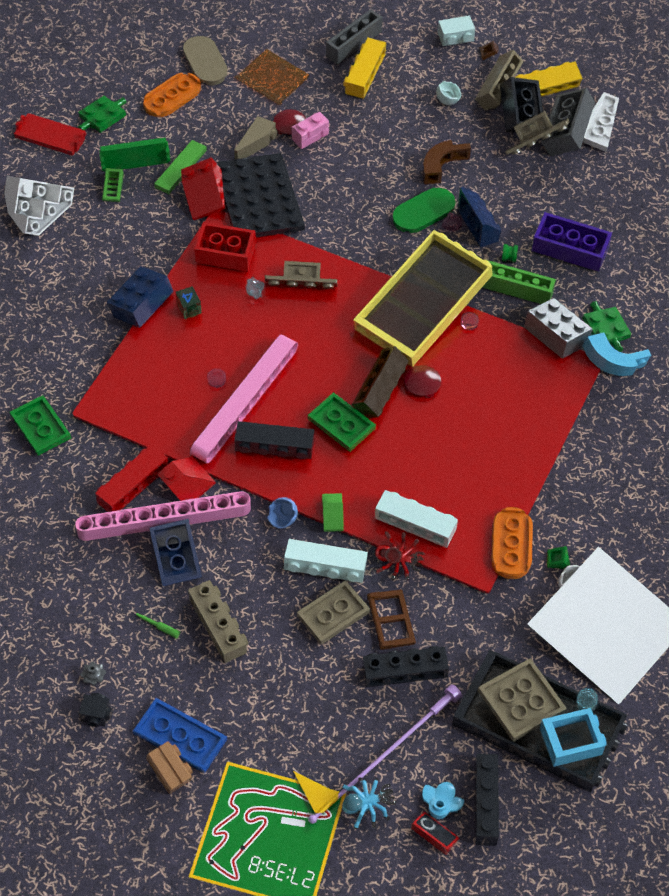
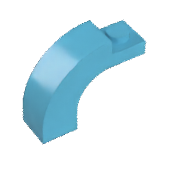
(611, 360)

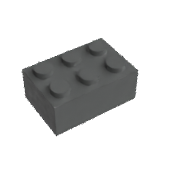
(557, 327)

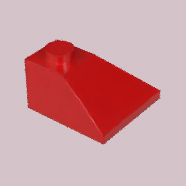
(186, 478)

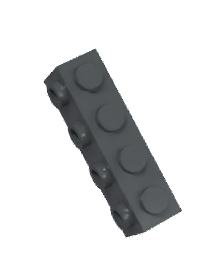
(353, 36)

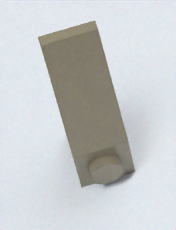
(256, 138)

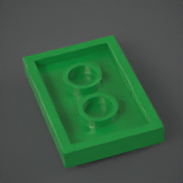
(341, 422)
(40, 425)

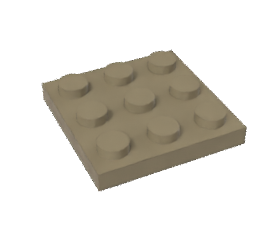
(521, 699)

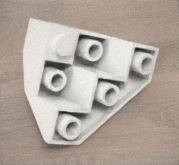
(35, 203)

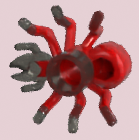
(395, 556)

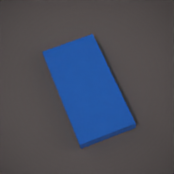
(194, 739)

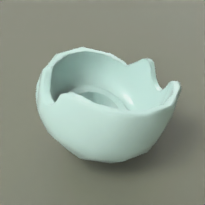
(448, 93)

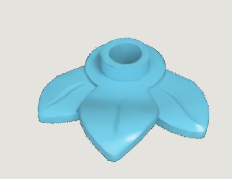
(442, 797)

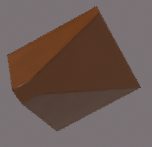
(489, 50)

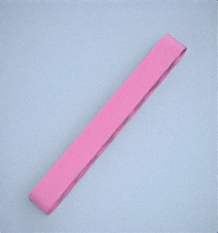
(243, 399)
(154, 512)

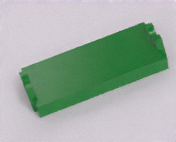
(135, 154)

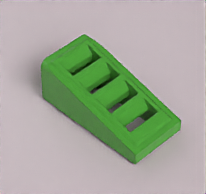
(113, 173)

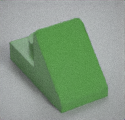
(332, 512)

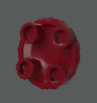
(286, 119)
(422, 381)

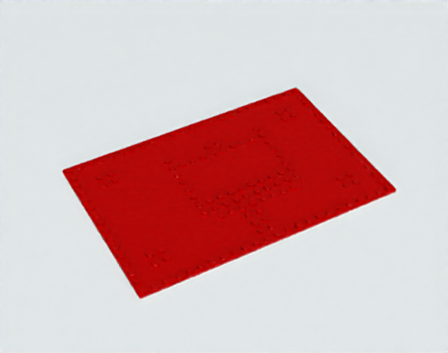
(464, 451)

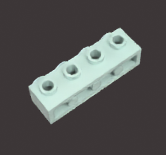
(416, 518)
(325, 560)

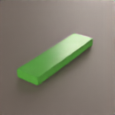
(186, 158)

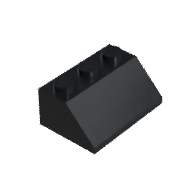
(520, 101)

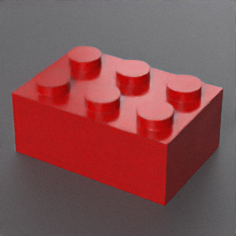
(225, 246)

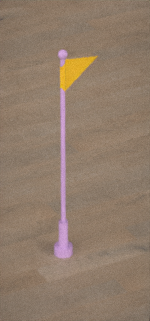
(322, 797)

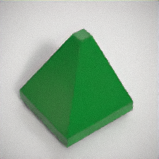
(558, 558)

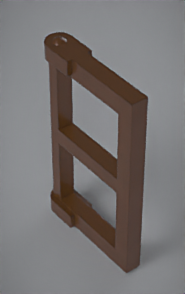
(372, 597)

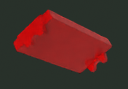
(49, 134)

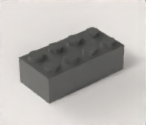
(576, 107)

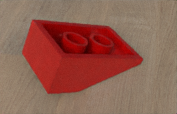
(203, 188)

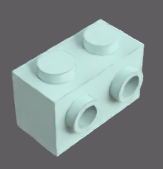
(456, 30)

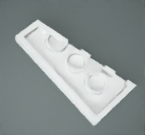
(601, 122)

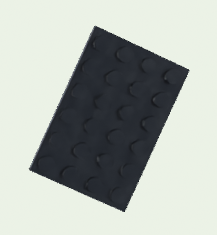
(260, 195)

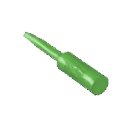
(161, 626)

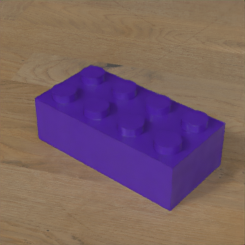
(571, 241)

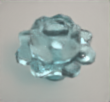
(254, 287)

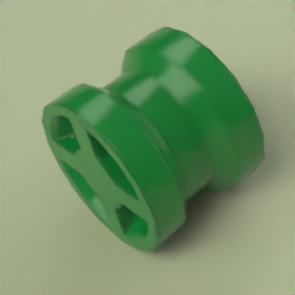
(509, 253)

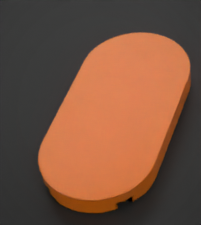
(172, 94)
(512, 543)

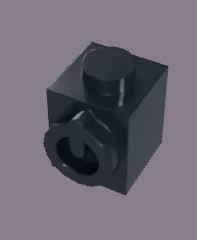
(95, 710)

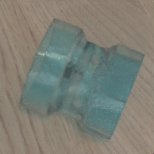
(584, 703)

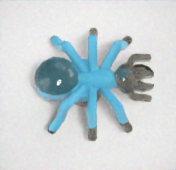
(363, 801)

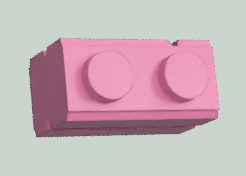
(310, 130)

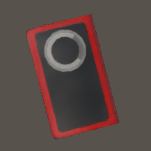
(434, 833)

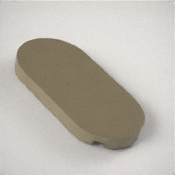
(205, 60)

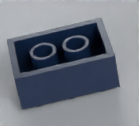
(140, 296)

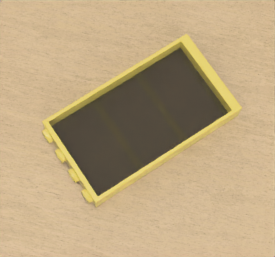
(423, 297)

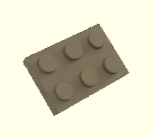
(333, 612)

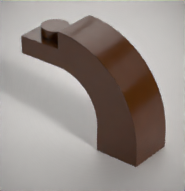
(441, 154)

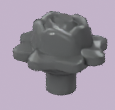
(93, 673)

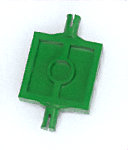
(102, 113)
(608, 322)

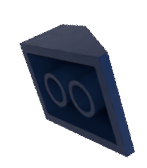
(175, 552)

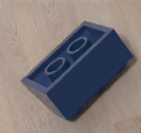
(478, 218)

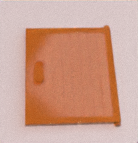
(272, 76)

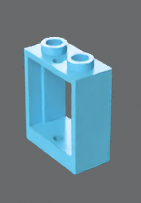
(553, 745)

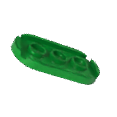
(423, 210)

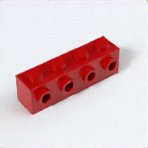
(131, 479)

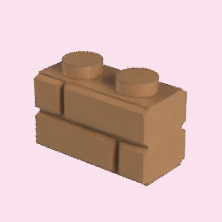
(169, 767)

